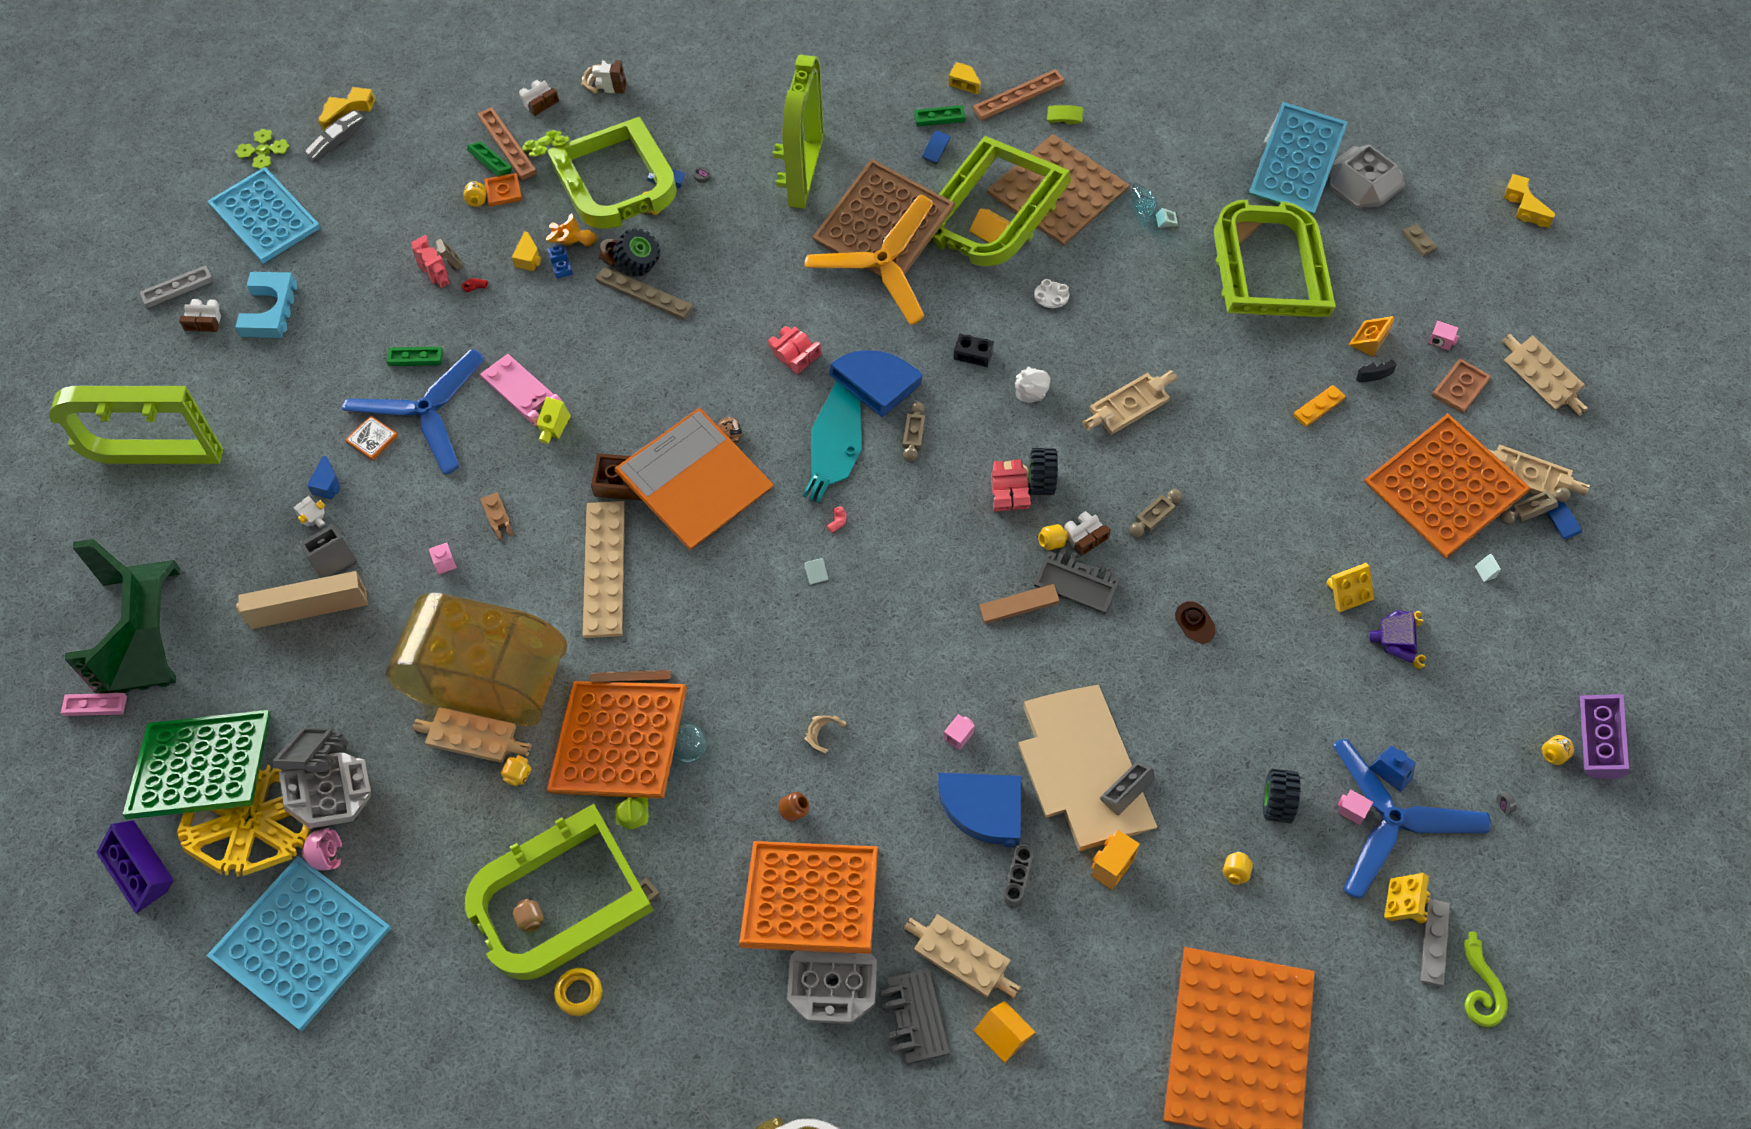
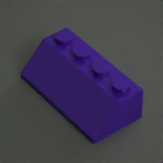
(134, 865)

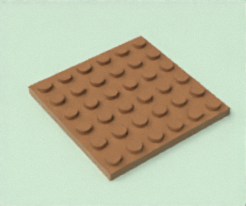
(1084, 199)
(873, 209)

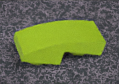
(1066, 113)

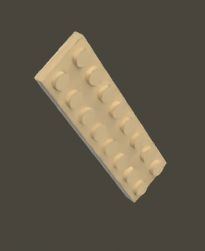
(604, 570)

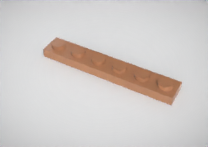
(1018, 95)
(507, 143)

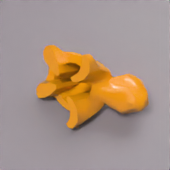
(570, 233)

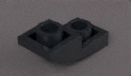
(1373, 373)

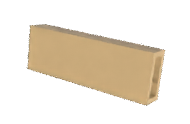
(302, 600)

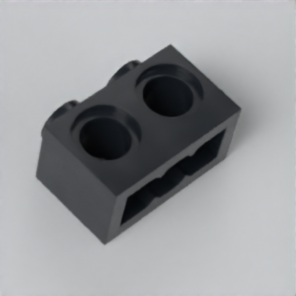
(973, 350)

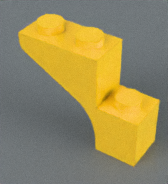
(335, 108)
(1530, 207)

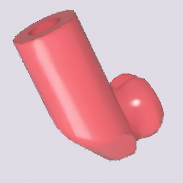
(839, 519)

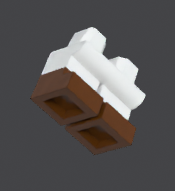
(612, 77)
(539, 97)
(201, 316)
(1087, 534)

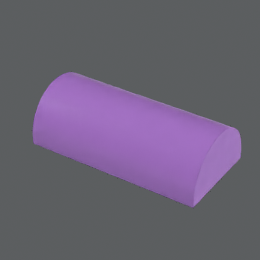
(1604, 736)

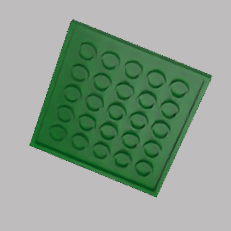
(198, 764)

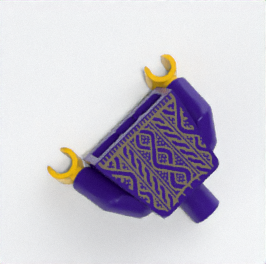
(1400, 636)

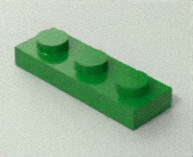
(939, 115)
(489, 158)
(414, 356)

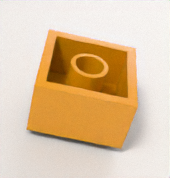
(1114, 859)

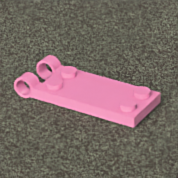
(518, 387)

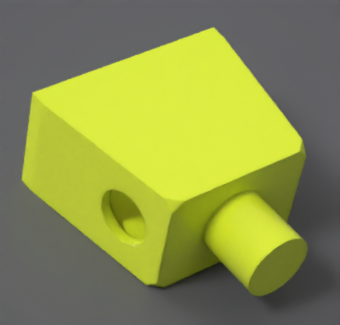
(552, 419)

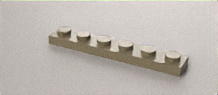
(644, 293)

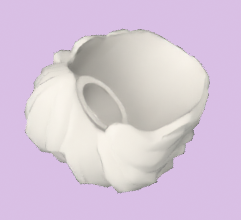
(1032, 385)

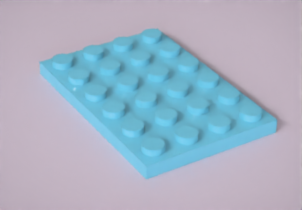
(1298, 157)
(264, 215)

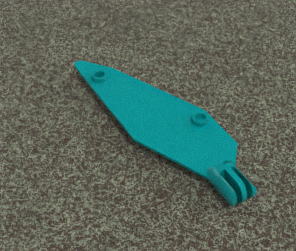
(834, 441)

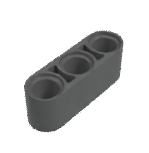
(1018, 867)

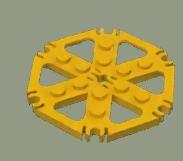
(242, 835)

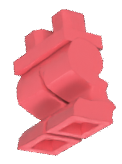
(430, 261)
(794, 349)
(1010, 480)

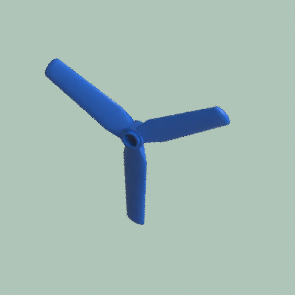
(436, 396)
(1414, 819)

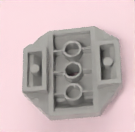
(1365, 177)
(326, 797)
(831, 1004)

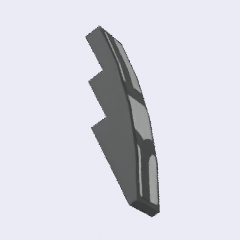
(330, 138)

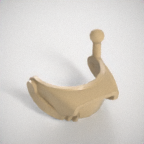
(588, 79)
(815, 726)

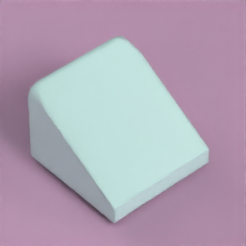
(1166, 218)
(1488, 568)
(816, 571)

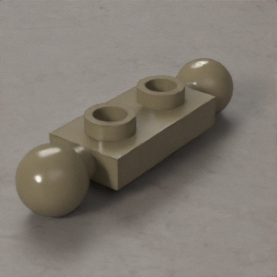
(914, 431)
(1535, 505)
(1155, 513)

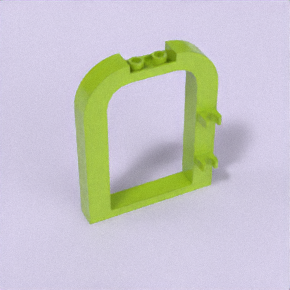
(801, 107)
(612, 216)
(1025, 221)
(1312, 254)
(134, 399)
(578, 937)

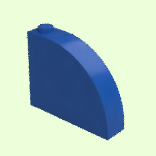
(876, 378)
(983, 805)

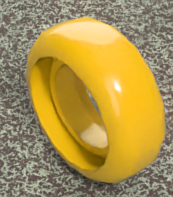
(568, 978)

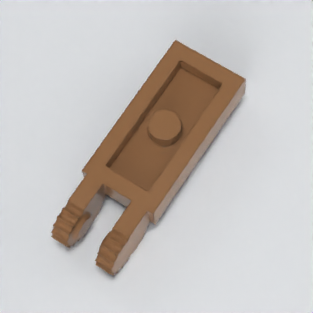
(496, 514)

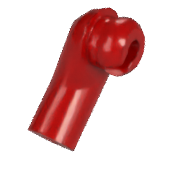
(473, 283)

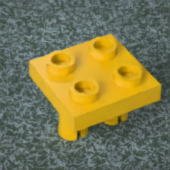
(1352, 587)
(1407, 898)

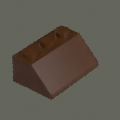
(607, 482)

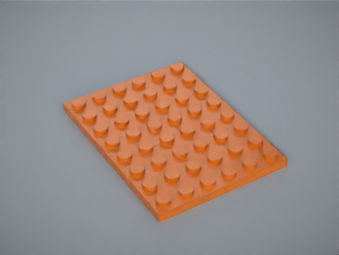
(1239, 1043)

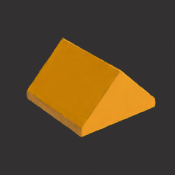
(988, 225)
(1372, 335)
(1004, 1031)

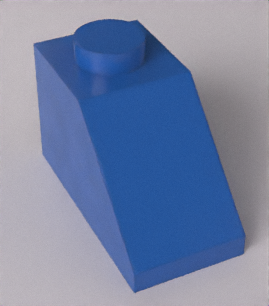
(324, 481)

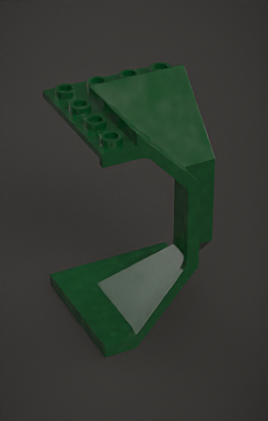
(133, 649)

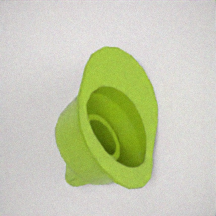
(632, 813)

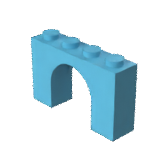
(273, 322)

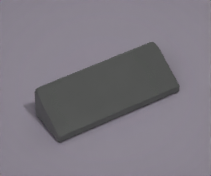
(1128, 787)

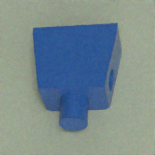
(1394, 767)

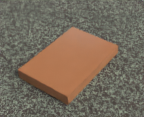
(1461, 386)

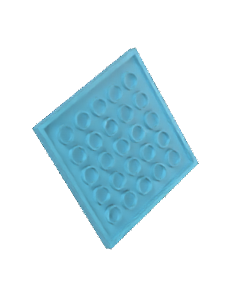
(299, 943)

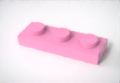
(94, 704)

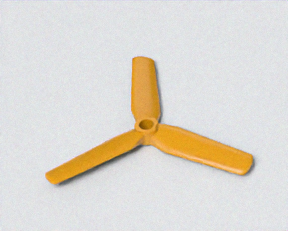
(892, 246)

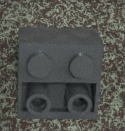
(328, 552)

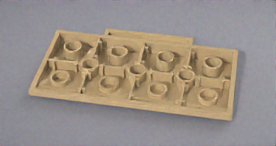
(1076, 762)

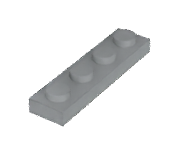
(176, 286)
(1435, 943)

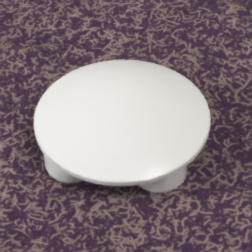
(1051, 294)

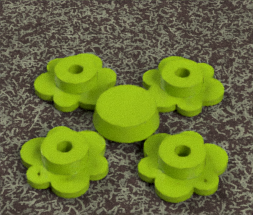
(540, 147)
(262, 150)

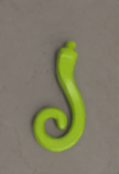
(1475, 957)

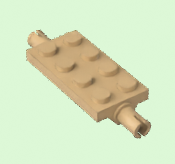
(1545, 373)
(1130, 402)
(1539, 473)
(471, 735)
(962, 956)

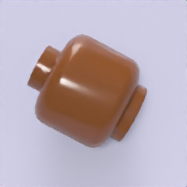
(793, 806)

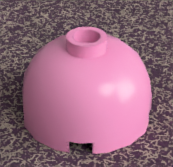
(321, 846)

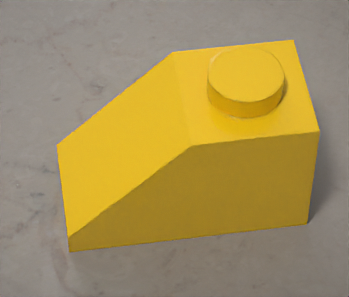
(964, 78)
(526, 254)

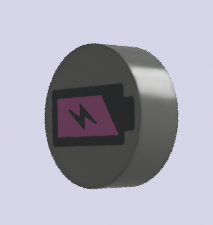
(702, 174)
(1506, 802)

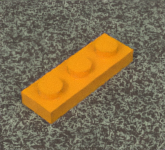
(1319, 406)

